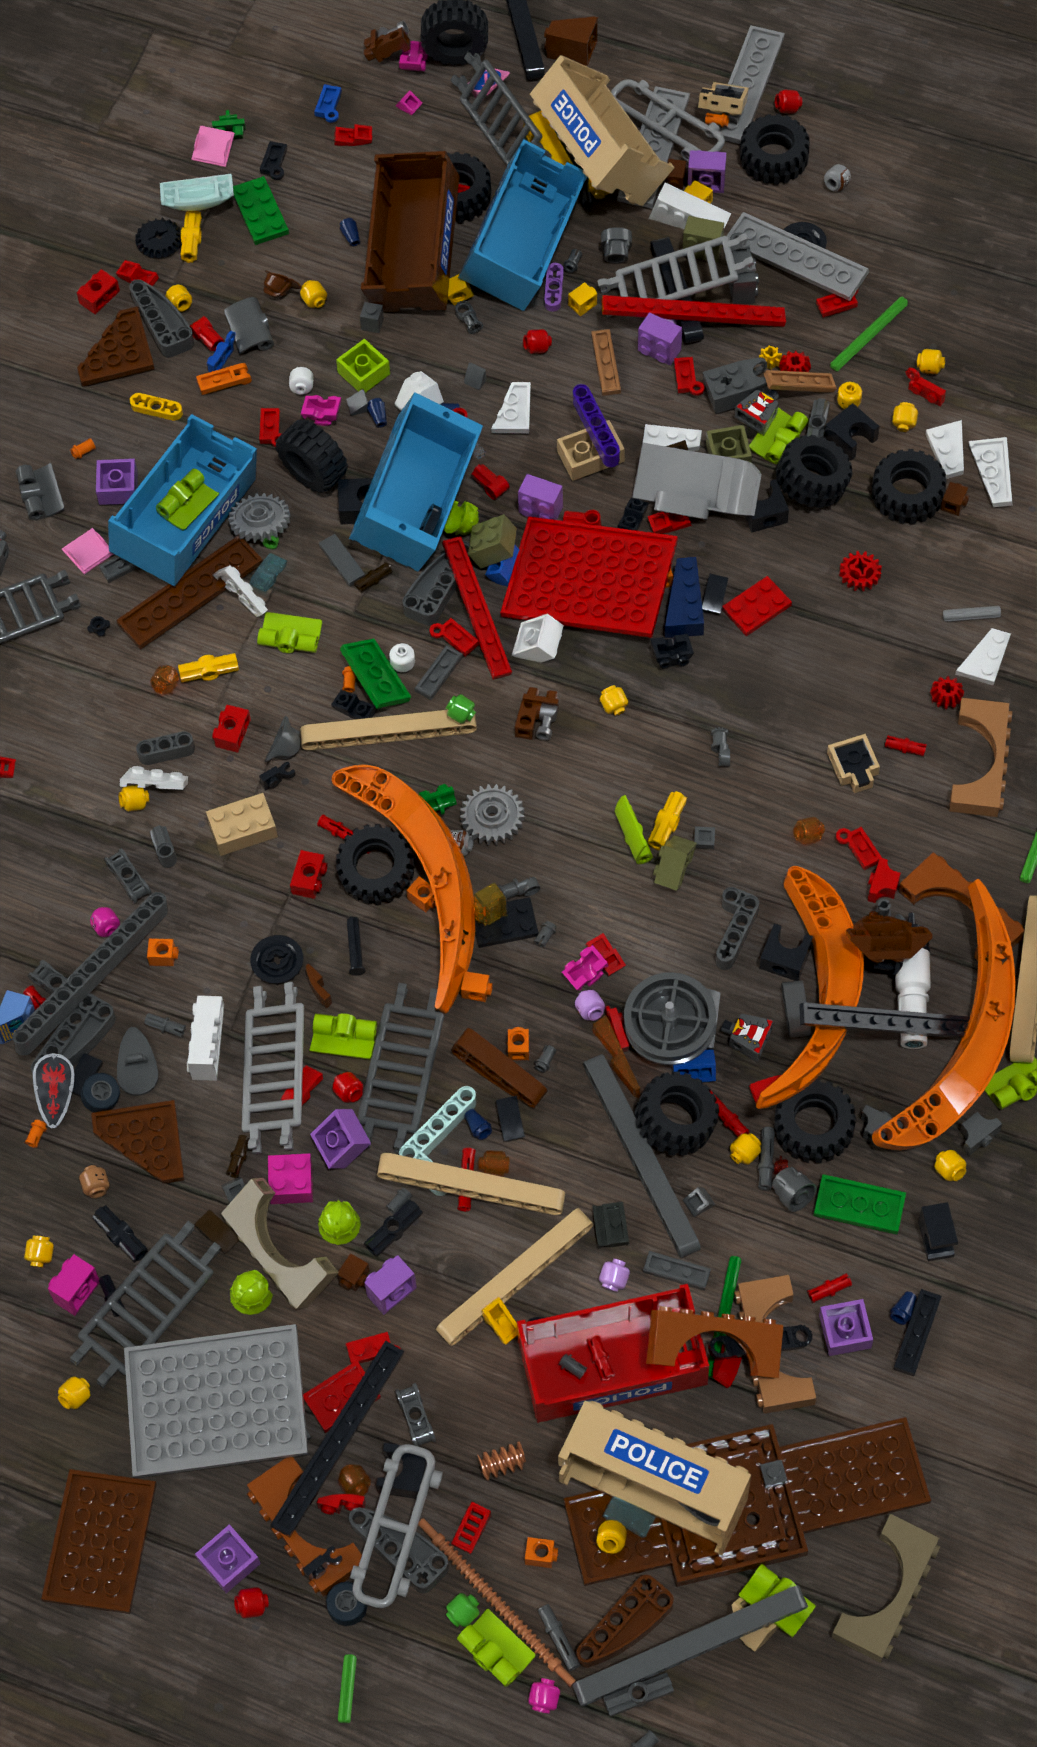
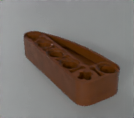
(498, 1068)
(635, 1625)

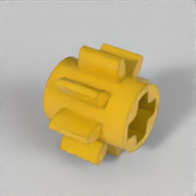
(772, 356)

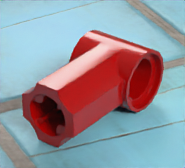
(203, 330)
(493, 484)
(590, 517)

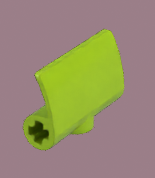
(779, 434)
(186, 500)
(290, 633)
(633, 831)
(343, 1036)
(1013, 1084)
(765, 1584)
(496, 1648)

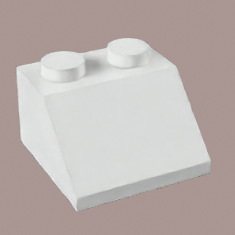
(421, 384)
(538, 639)

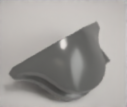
(285, 742)

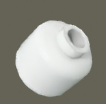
(301, 380)
(402, 657)

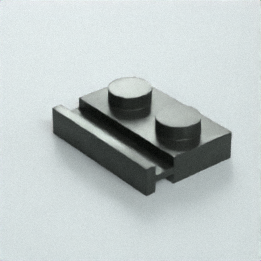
(610, 1224)

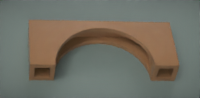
(990, 721)
(758, 1301)

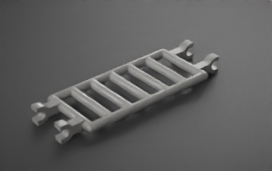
(728, 246)
(287, 1124)

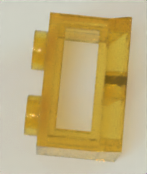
(489, 904)

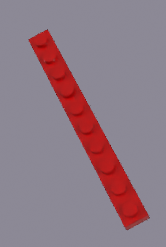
(694, 310)

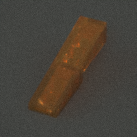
(619, 1063)

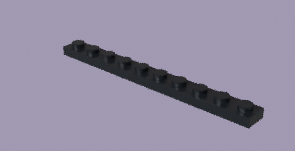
(882, 1020)
(337, 1439)

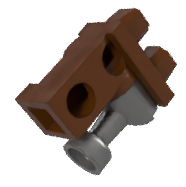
(387, 41)
(536, 708)

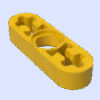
(150, 401)

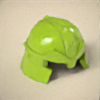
(461, 518)
(339, 1223)
(250, 1293)

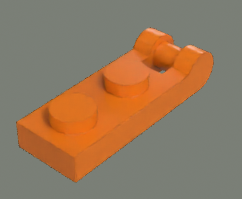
(223, 378)

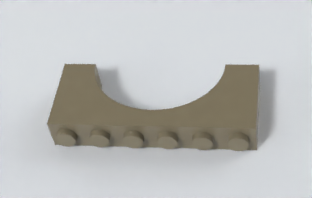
(249, 1220)
(874, 1633)

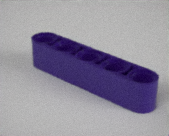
(591, 416)

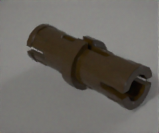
(373, 577)
(238, 1156)

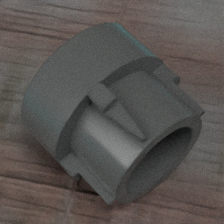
(616, 244)
(793, 1189)

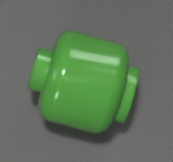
(460, 709)
(463, 1610)

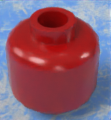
(788, 101)
(537, 341)
(348, 1087)
(251, 1602)

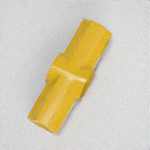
(191, 236)
(208, 667)
(667, 820)

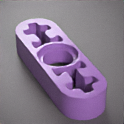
(552, 280)

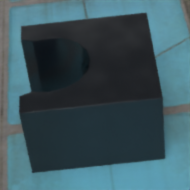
(848, 424)
(350, 495)
(769, 511)
(783, 960)
(937, 1231)
(409, 1480)

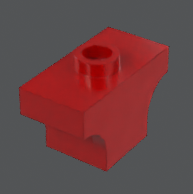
(883, 882)

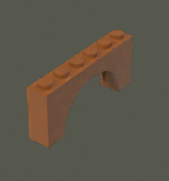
(937, 878)
(673, 1329)
(270, 1493)

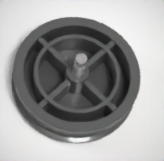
(670, 1018)

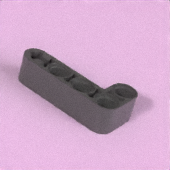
(735, 931)

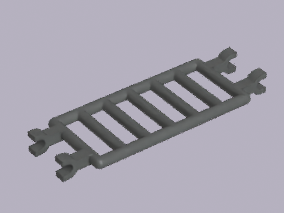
(467, 89)
(71, 602)
(425, 1072)
(125, 1287)

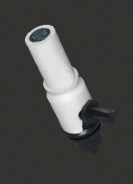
(912, 983)

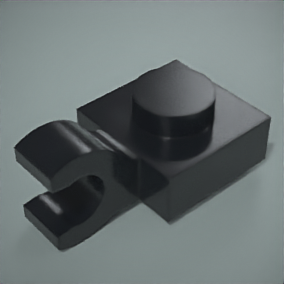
(274, 776)
(318, 1566)

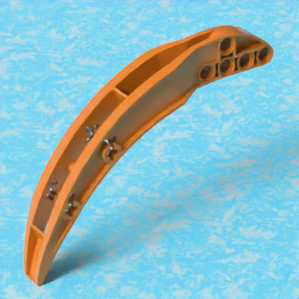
(440, 860)
(839, 976)
(982, 1044)

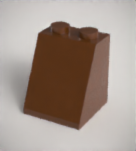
(572, 39)

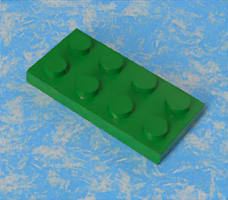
(259, 210)
(375, 673)
(860, 1204)

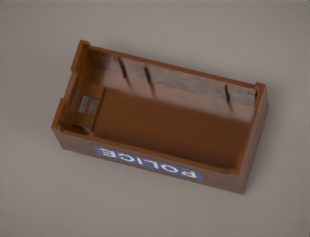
(411, 231)

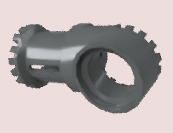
(468, 317)
(720, 745)
(525, 887)

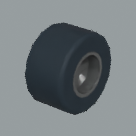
(105, 1087)
(340, 1597)

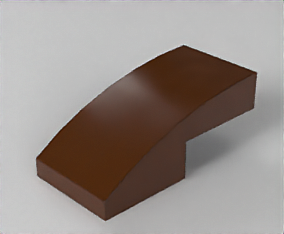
(316, 984)

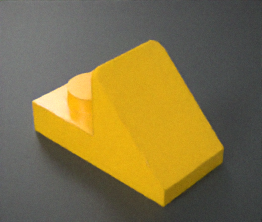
(500, 1320)

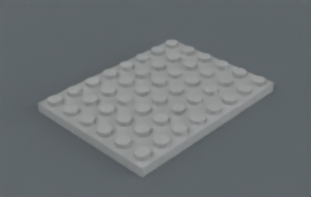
(215, 1401)

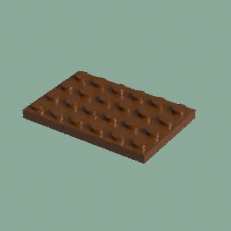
(99, 1541)

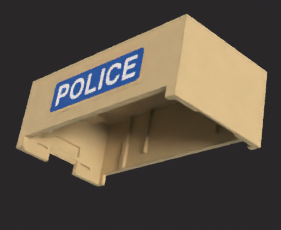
(598, 131)
(654, 1472)

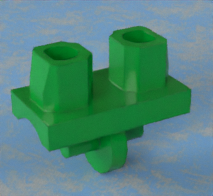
(230, 123)
(441, 799)

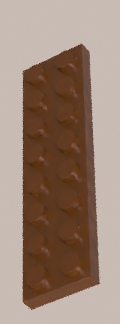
(191, 592)

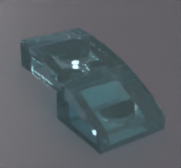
(267, 571)
(629, 1515)

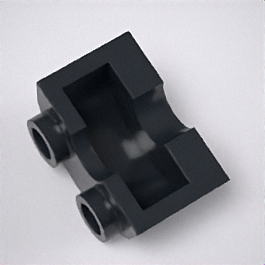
(672, 651)

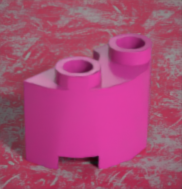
(414, 58)
(321, 410)
(586, 969)

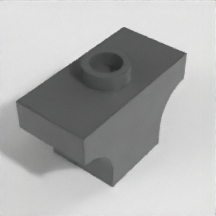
(875, 1119)
(979, 1132)

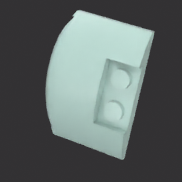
(196, 193)

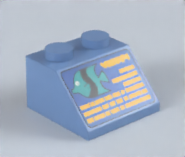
(13, 1012)

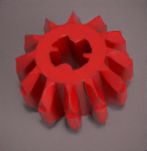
(795, 362)
(946, 692)

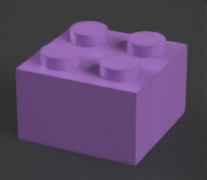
(708, 169)
(659, 339)
(115, 480)
(540, 498)
(340, 1138)
(390, 1284)
(846, 1327)
(227, 1558)

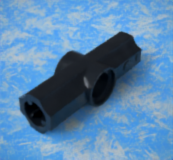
(402, 1218)
(120, 1233)

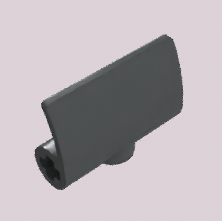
(249, 325)
(39, 491)

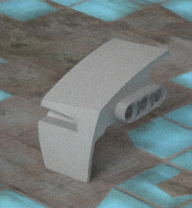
(696, 482)

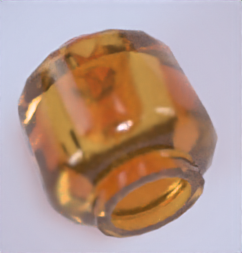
(164, 679)
(808, 830)
(494, 1163)
(354, 1480)

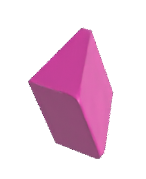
(409, 103)

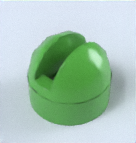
(269, 544)

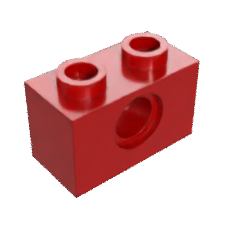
(98, 291)
(231, 738)
(308, 863)

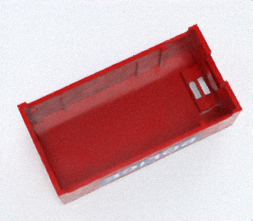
(625, 1337)

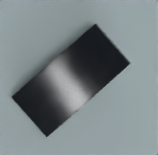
(633, 514)
(714, 593)
(353, 707)
(510, 1118)

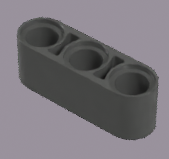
(156, 745)
(793, 995)

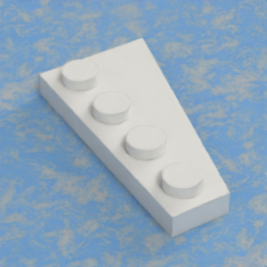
(993, 465)

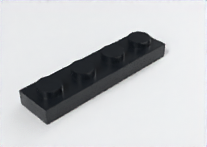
(917, 1332)

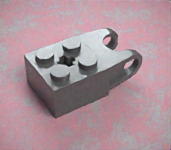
(745, 288)
(734, 382)

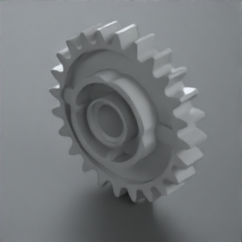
(259, 517)
(492, 828)

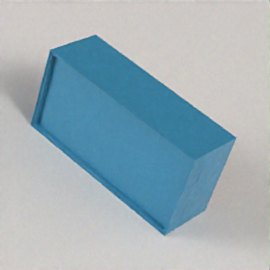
(417, 469)

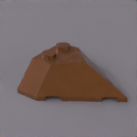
(887, 937)

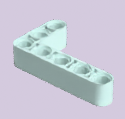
(441, 1118)

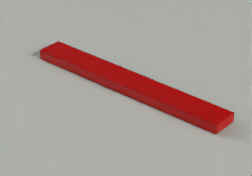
(477, 607)

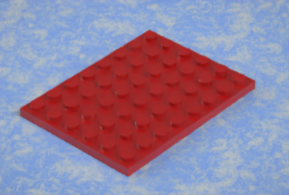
(590, 576)

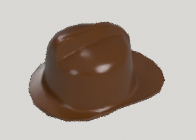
(278, 284)

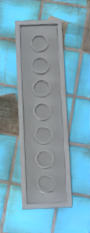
(753, 72)
(660, 144)
(801, 257)

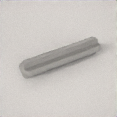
(972, 613)

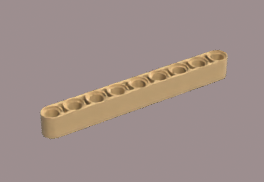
(382, 730)
(1025, 1016)
(471, 1184)
(515, 1275)

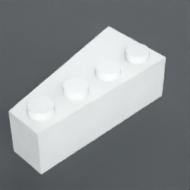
(675, 206)
(205, 1038)

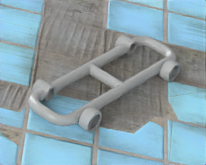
(642, 88)
(399, 1584)

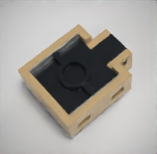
(724, 98)
(854, 762)

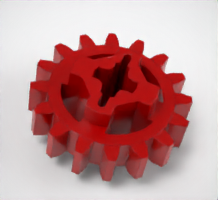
(860, 571)

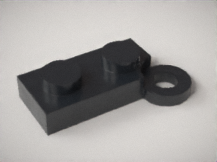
(273, 160)

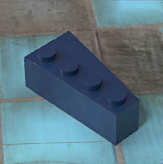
(685, 602)

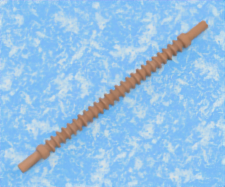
(554, 1664)

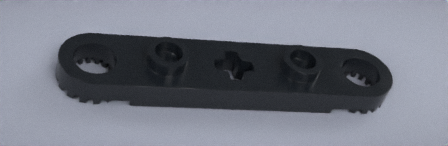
(733, 1349)

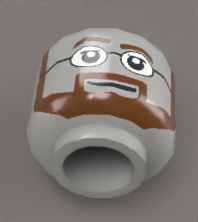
(837, 177)
(463, 840)

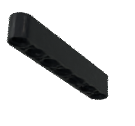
(526, 39)
(691, 330)

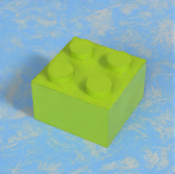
(363, 366)

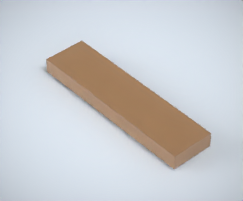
(606, 362)
(800, 381)

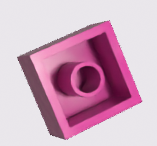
(291, 1178)
(73, 1284)

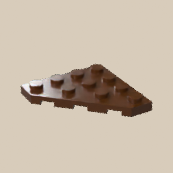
(119, 352)
(145, 1136)

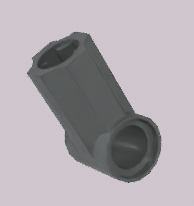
(163, 846)

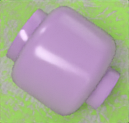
(590, 1005)
(614, 1275)

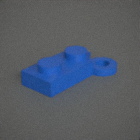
(328, 102)
(222, 353)

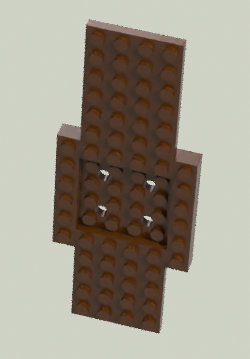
(827, 1485)

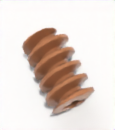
(502, 1461)

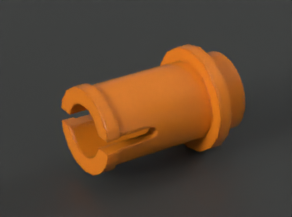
(719, 119)
(83, 448)
(349, 680)
(35, 1133)

